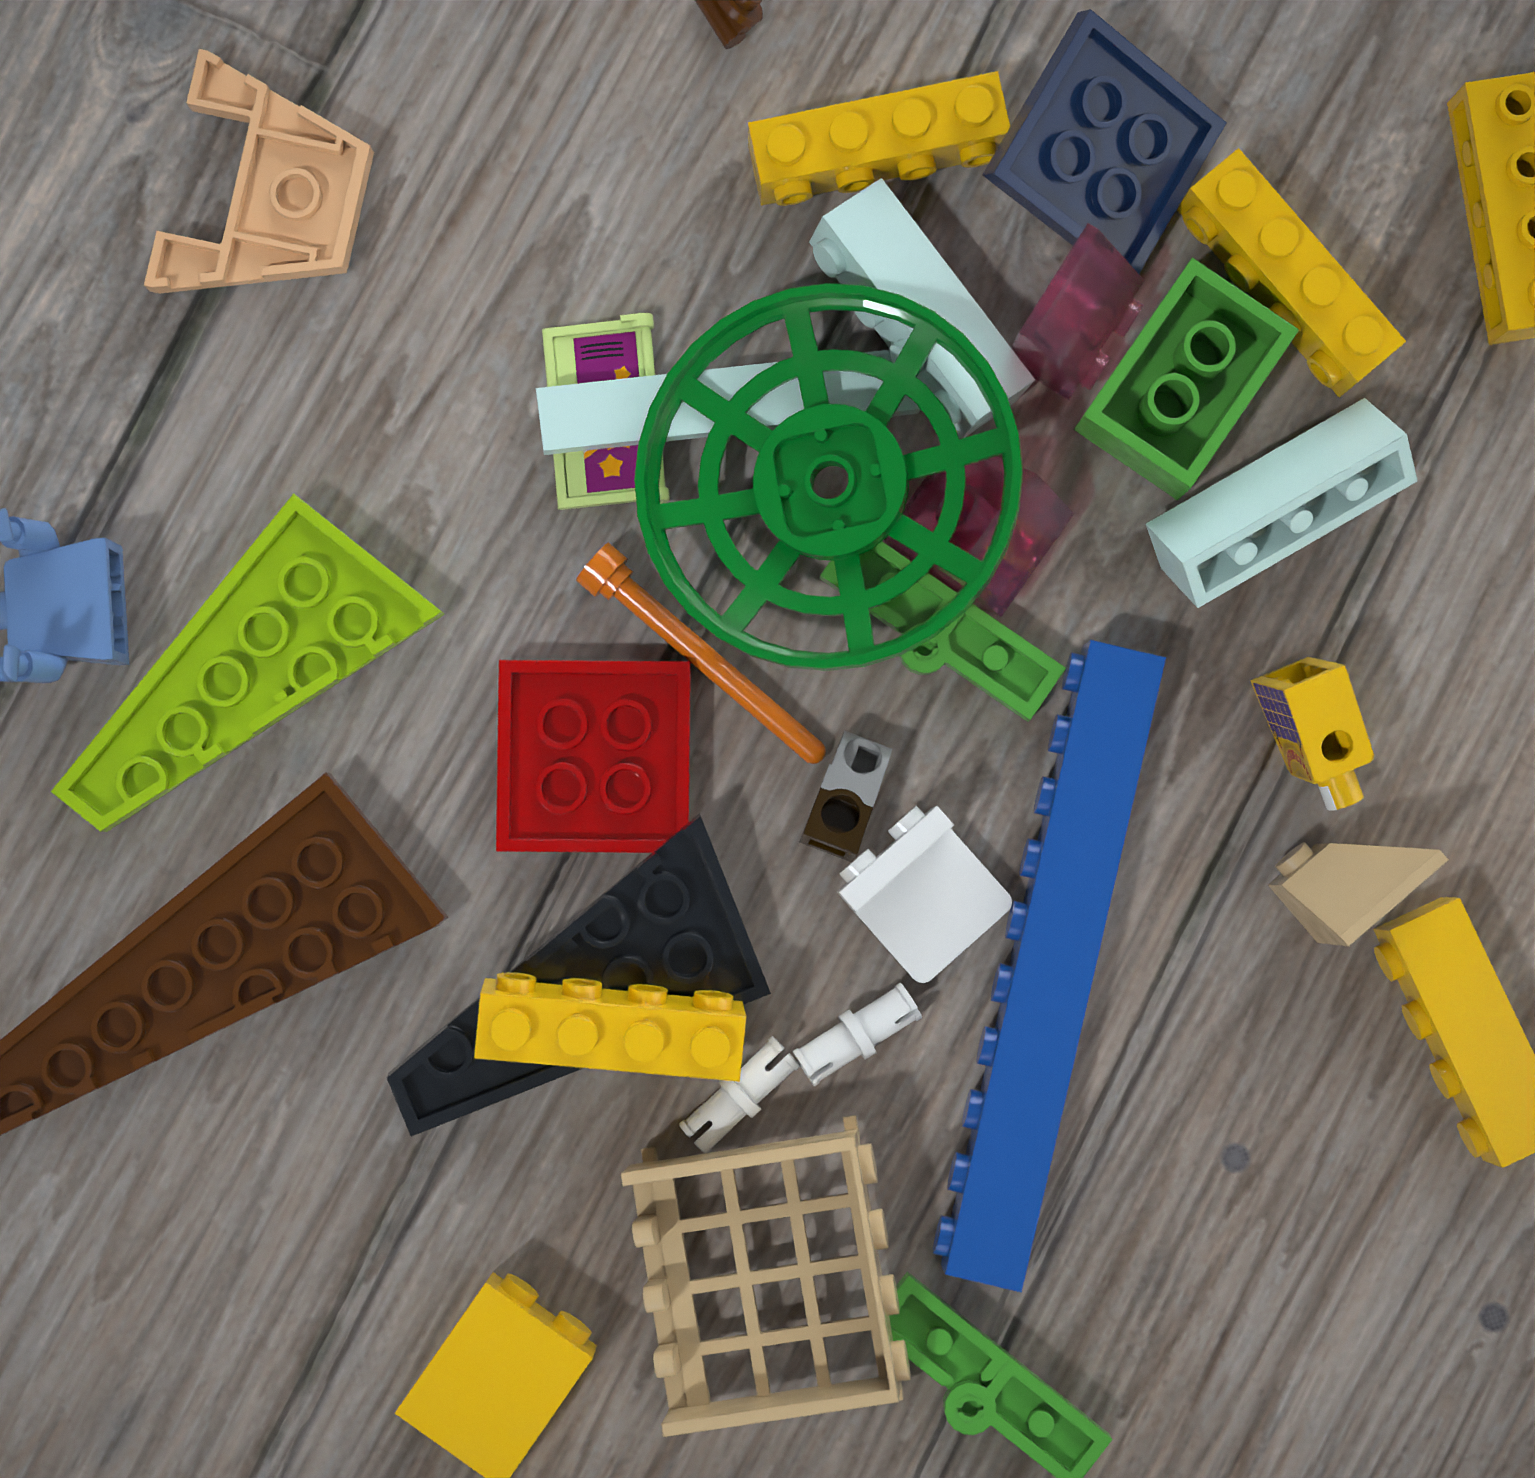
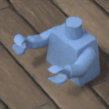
(59, 602)

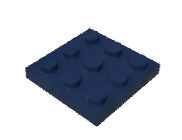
(1104, 142)

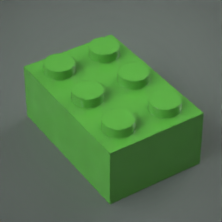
(1186, 379)

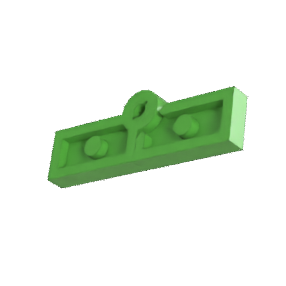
(971, 646)
(992, 1386)

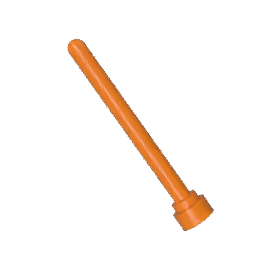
(611, 577)

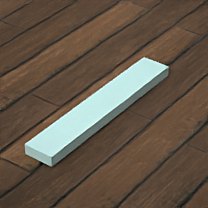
(615, 410)

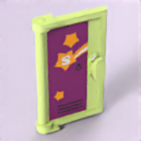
(591, 355)

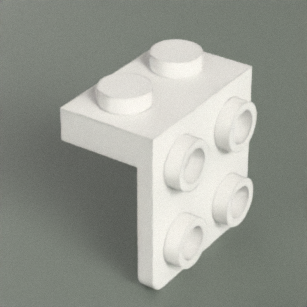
(924, 894)

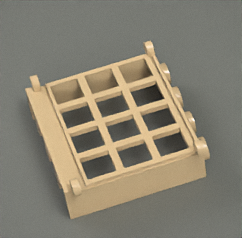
(671, 1290)

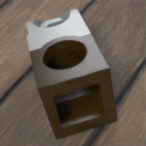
(846, 797)

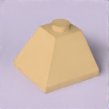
(1349, 887)

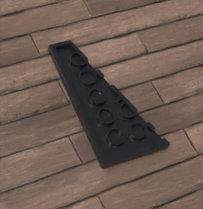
(656, 926)

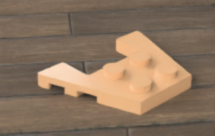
(291, 197)

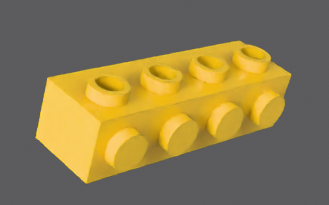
(878, 138)
(1496, 168)
(1288, 272)
(610, 1028)

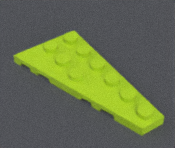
(267, 641)

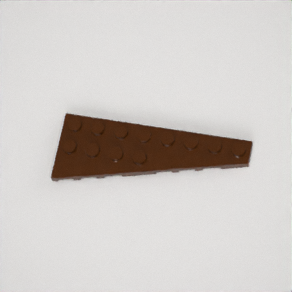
(257, 927)

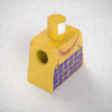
(1317, 726)

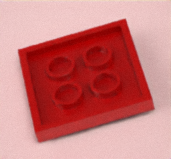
(592, 755)

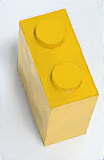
(498, 1377)

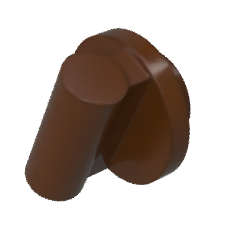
(731, 18)

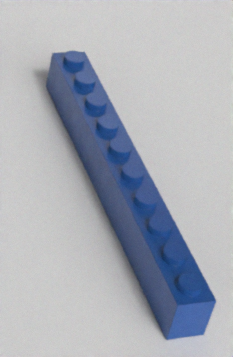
(1050, 965)

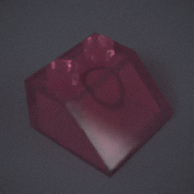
(1077, 315)
(1036, 529)

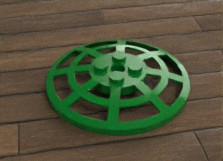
(815, 440)

